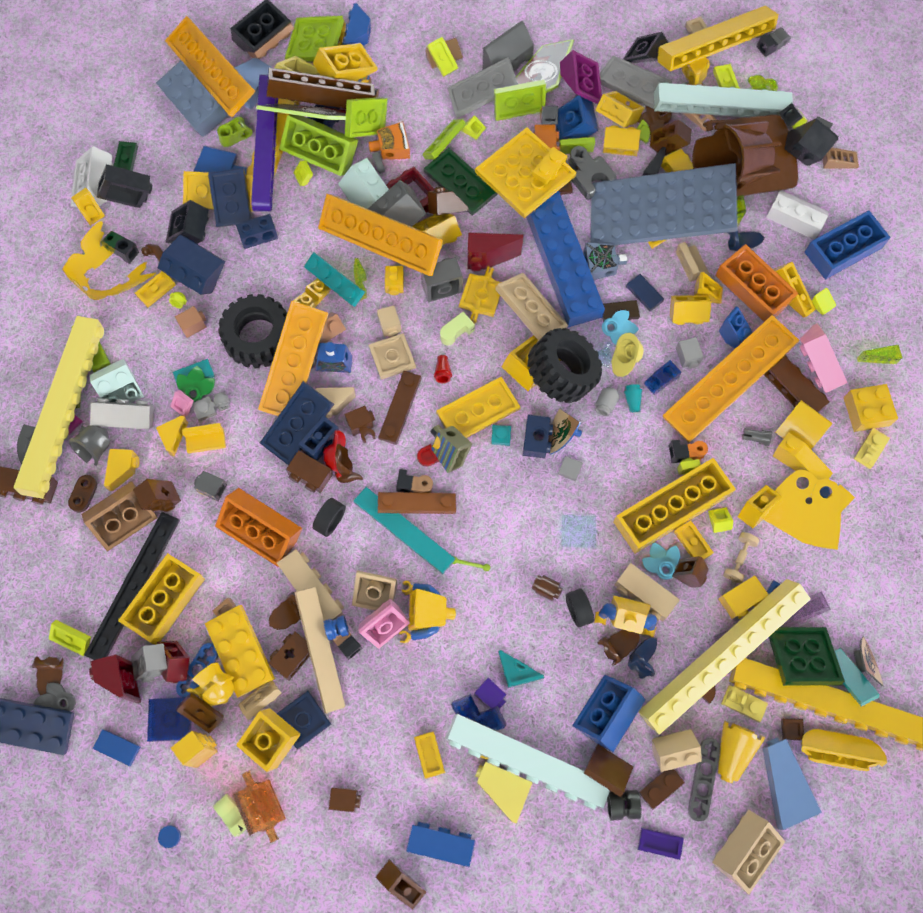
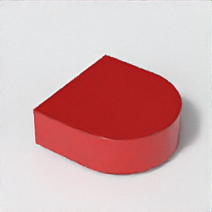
(426, 456)

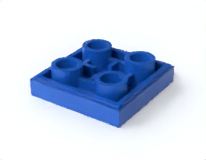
(215, 160)

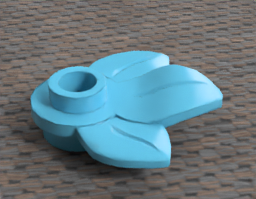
(620, 324)
(661, 558)

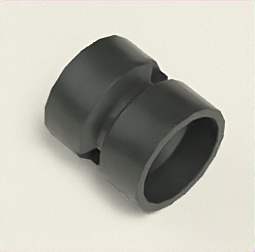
(617, 809)

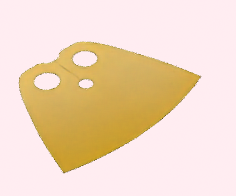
(809, 523)

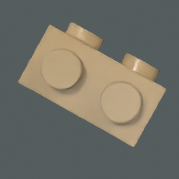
(676, 750)

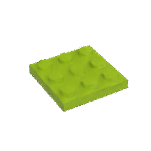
(312, 34)

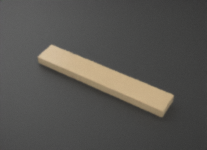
(319, 650)

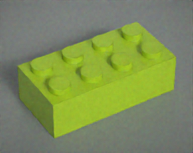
(318, 144)

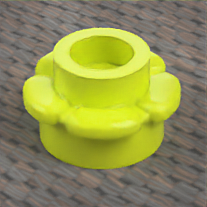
(177, 299)

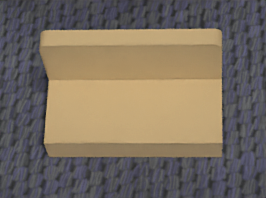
(691, 261)

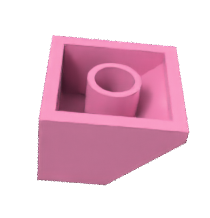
(383, 623)

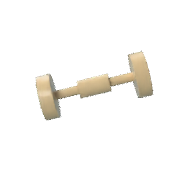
(749, 540)

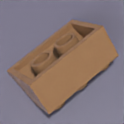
(117, 517)

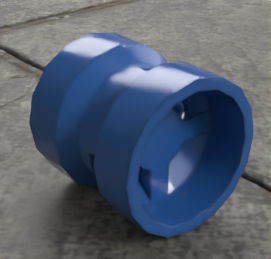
(336, 627)

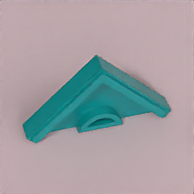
(517, 672)

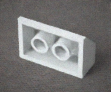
(88, 172)
(797, 214)

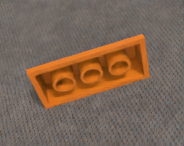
(756, 283)
(257, 526)

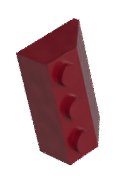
(116, 676)

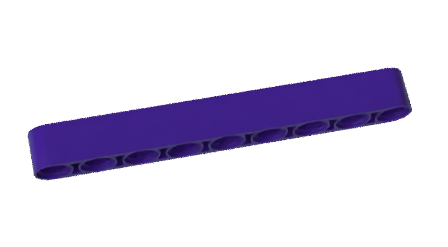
(264, 151)

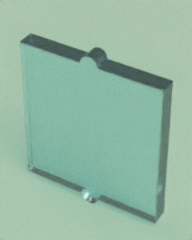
(578, 531)

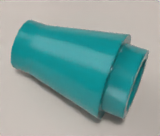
(633, 397)

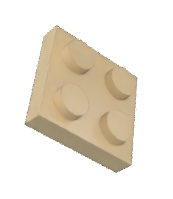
(392, 356)

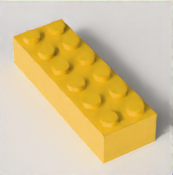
(673, 505)

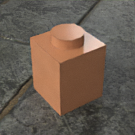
(191, 321)

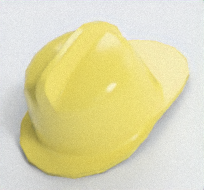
(626, 354)

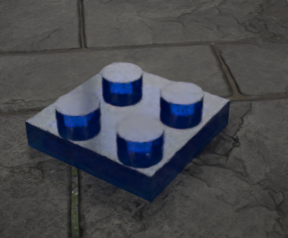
(165, 721)

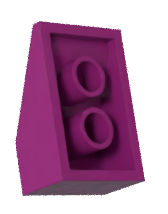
(582, 75)

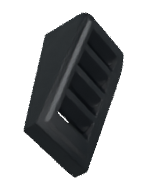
(655, 165)

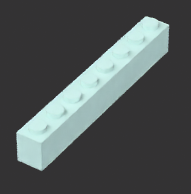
(719, 100)
(526, 760)

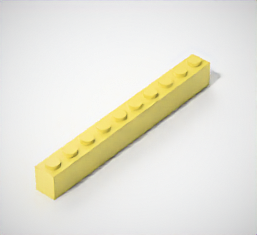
(59, 408)
(723, 655)

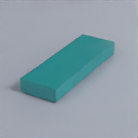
(855, 681)

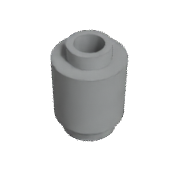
(606, 401)

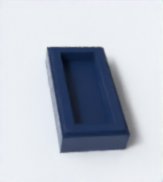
(645, 292)

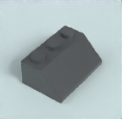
(513, 44)
(400, 204)

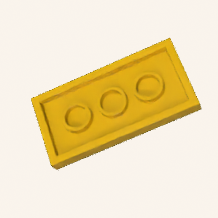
(197, 188)
(479, 408)
(239, 650)

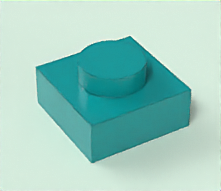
(501, 435)

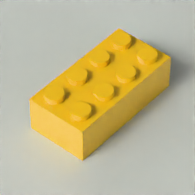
(162, 599)

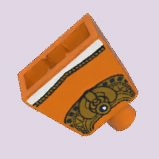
(391, 142)

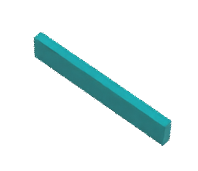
(406, 532)

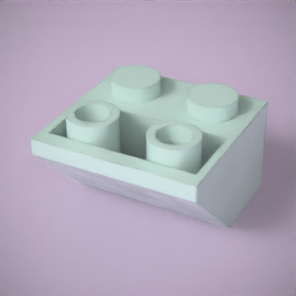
(116, 382)

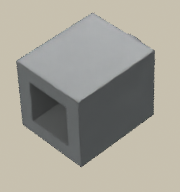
(210, 485)

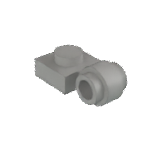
(206, 408)

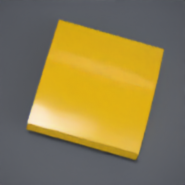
(804, 424)

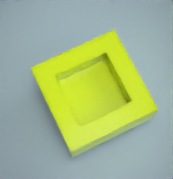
(303, 173)
(687, 465)

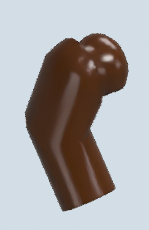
(153, 250)

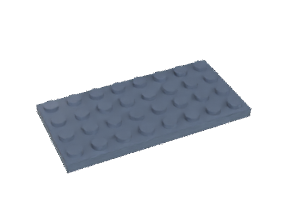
(665, 206)

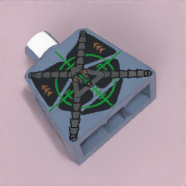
(603, 259)

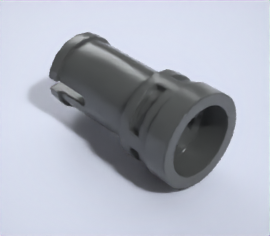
(762, 437)

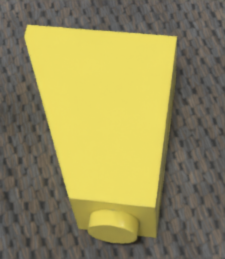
(504, 788)

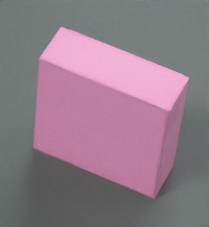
(181, 403)

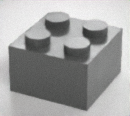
(445, 282)

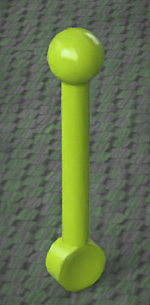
(486, 567)

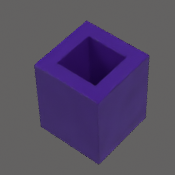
(490, 694)

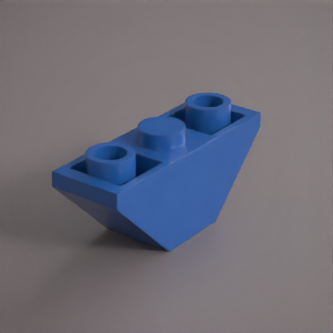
(358, 28)
(735, 328)

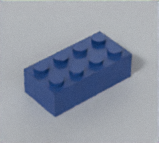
(847, 244)

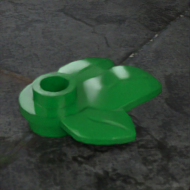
(195, 381)

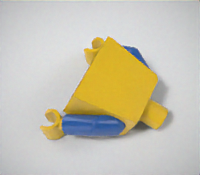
(426, 611)
(628, 615)

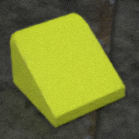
(473, 127)
(823, 301)
(720, 520)

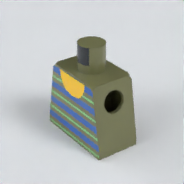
(450, 447)

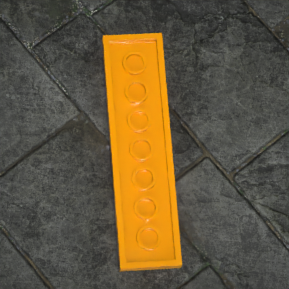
(210, 66)
(380, 234)
(730, 378)

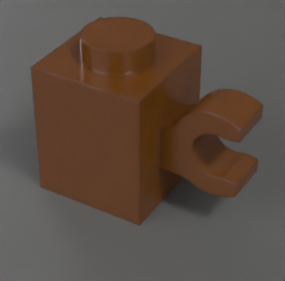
(361, 422)

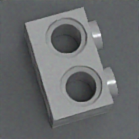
(149, 662)

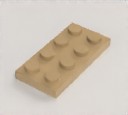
(530, 305)

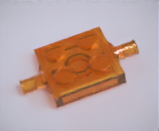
(259, 807)

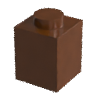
(344, 800)

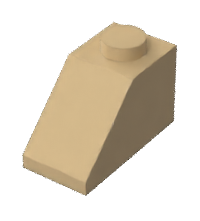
(339, 396)

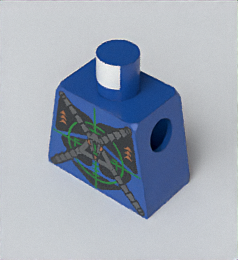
(334, 358)

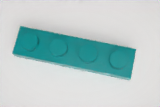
(334, 279)

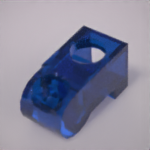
(662, 377)

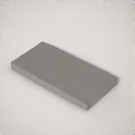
(631, 80)
(480, 87)

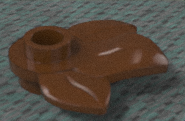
(654, 118)

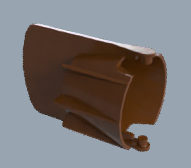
(755, 148)

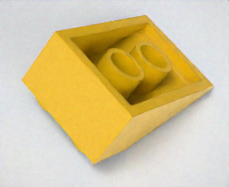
(344, 62)
(517, 363)

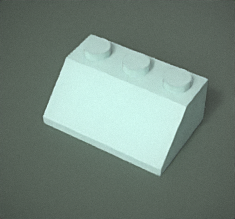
(362, 184)

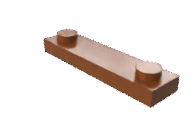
(417, 503)

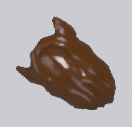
(285, 614)
(619, 645)
(48, 671)

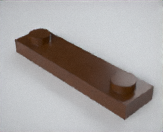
(400, 407)

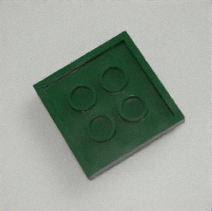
(805, 656)

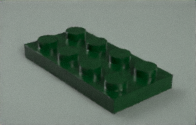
(457, 176)

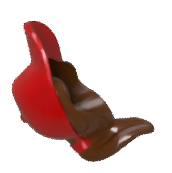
(338, 461)

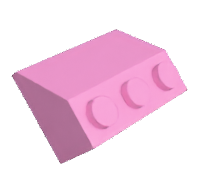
(822, 359)

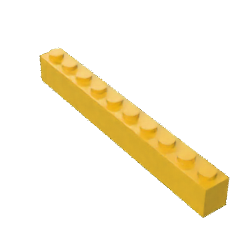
(832, 702)

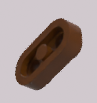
(84, 493)

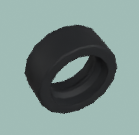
(329, 517)

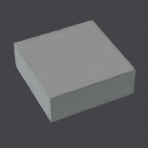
(570, 468)

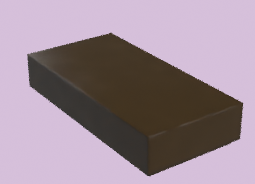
(612, 308)

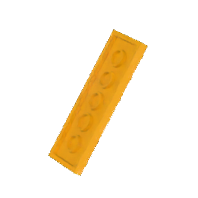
(293, 356)

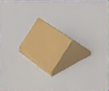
(373, 590)

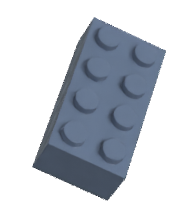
(192, 99)

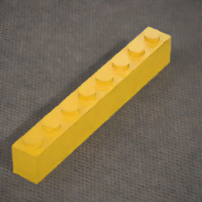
(717, 38)

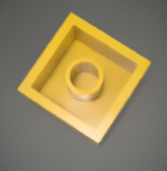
(870, 407)
(268, 739)

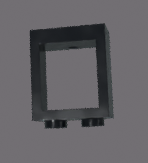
(124, 186)

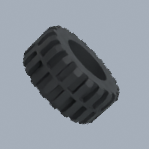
(242, 313)
(553, 376)

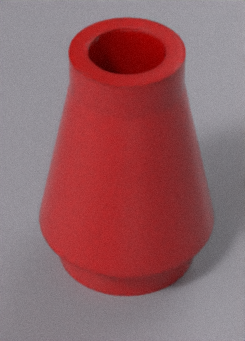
(442, 371)

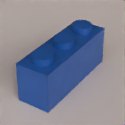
(441, 844)

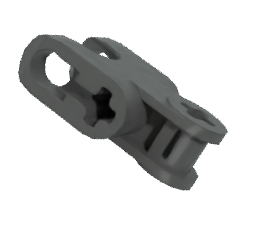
(588, 170)

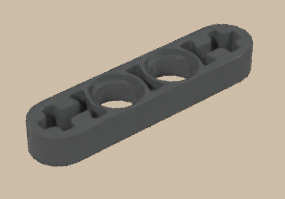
(707, 780)

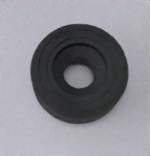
(579, 607)

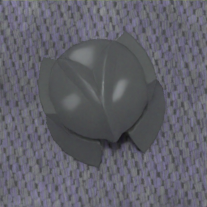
(90, 443)

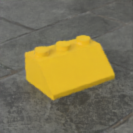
(440, 226)

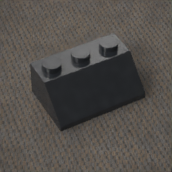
(258, 27)

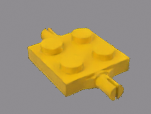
(480, 295)

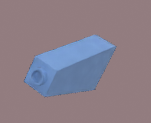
(789, 790)

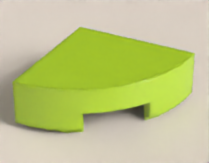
(645, 131)

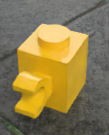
(394, 280)

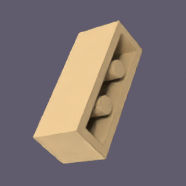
(646, 590)

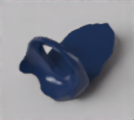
(738, 240)
(641, 656)

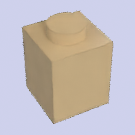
(389, 321)

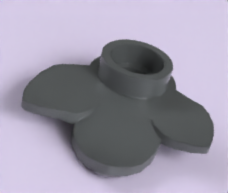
(54, 698)

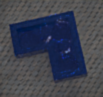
(489, 718)

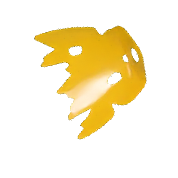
(94, 256)

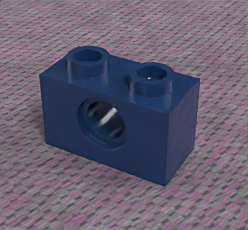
(318, 438)
(532, 446)

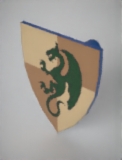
(563, 430)

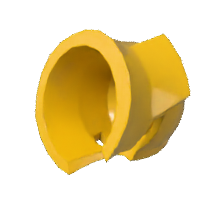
(214, 685)

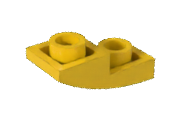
(313, 294)

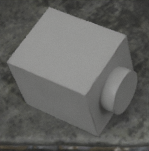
(689, 353)

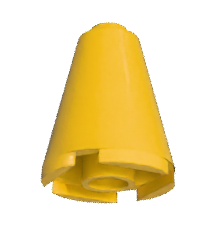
(736, 751)

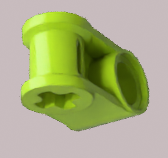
(233, 132)

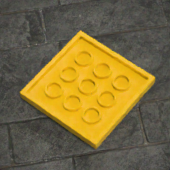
(511, 170)

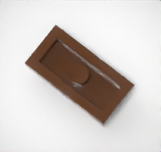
(200, 713)
(661, 788)

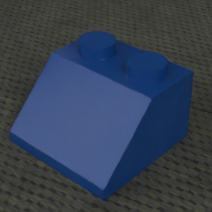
(577, 119)

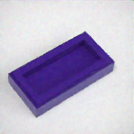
(660, 843)

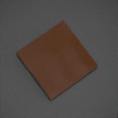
(608, 770)

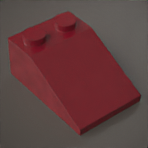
(492, 249)

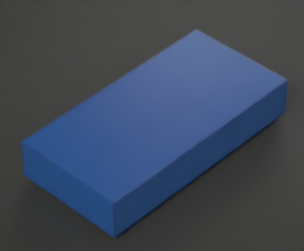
(116, 747)

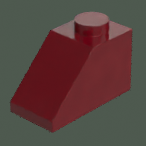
(177, 662)

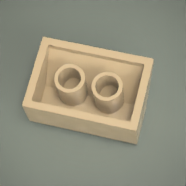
(748, 851)

